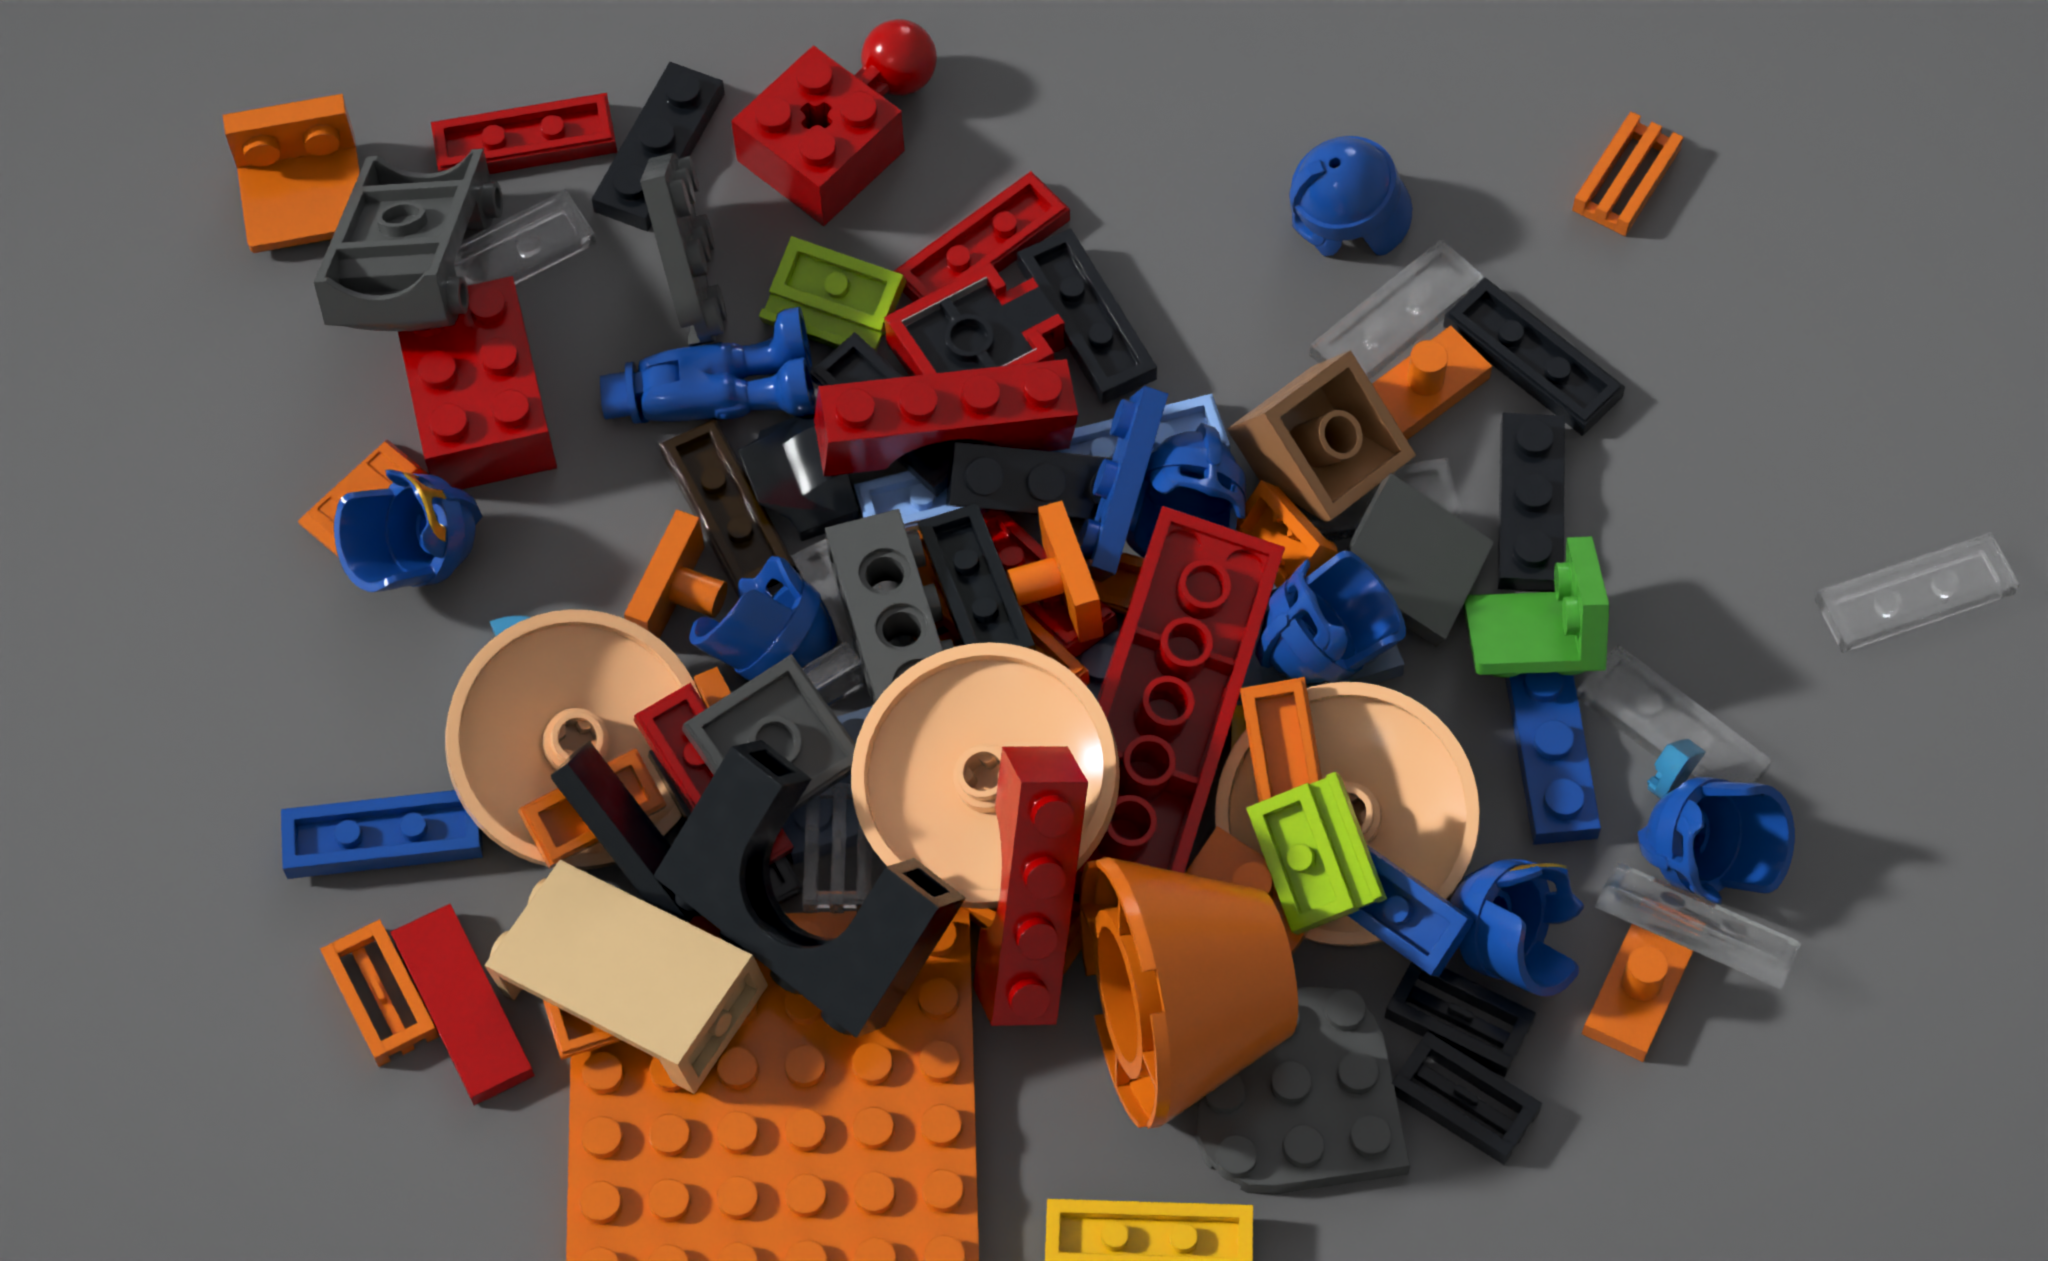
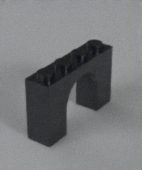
(724, 874)

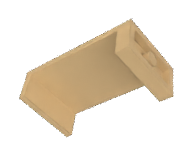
(629, 971)

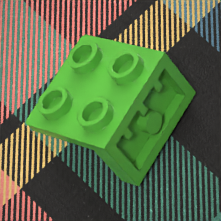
(1544, 629)

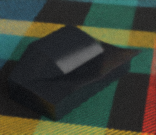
(790, 478)

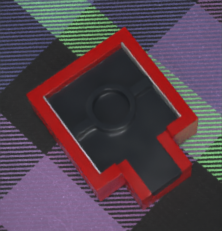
(975, 326)

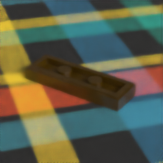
(724, 501)

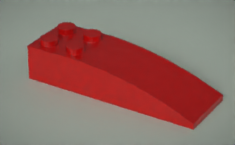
(1179, 681)

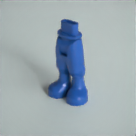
(709, 379)

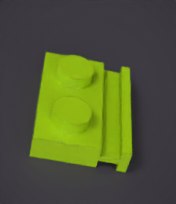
(834, 293)
(1316, 853)

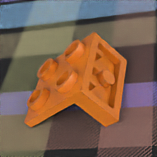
(293, 170)

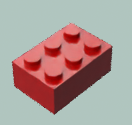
(479, 392)

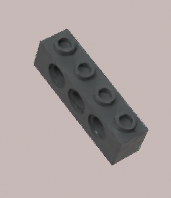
(880, 551)

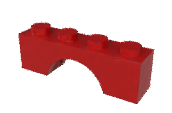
(878, 421)
(1040, 835)

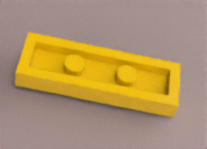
(1147, 1231)

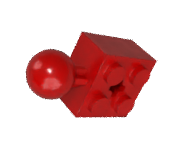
(830, 132)

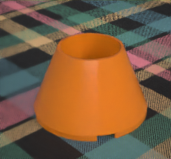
(1186, 981)

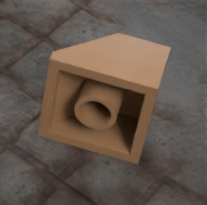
(1323, 438)

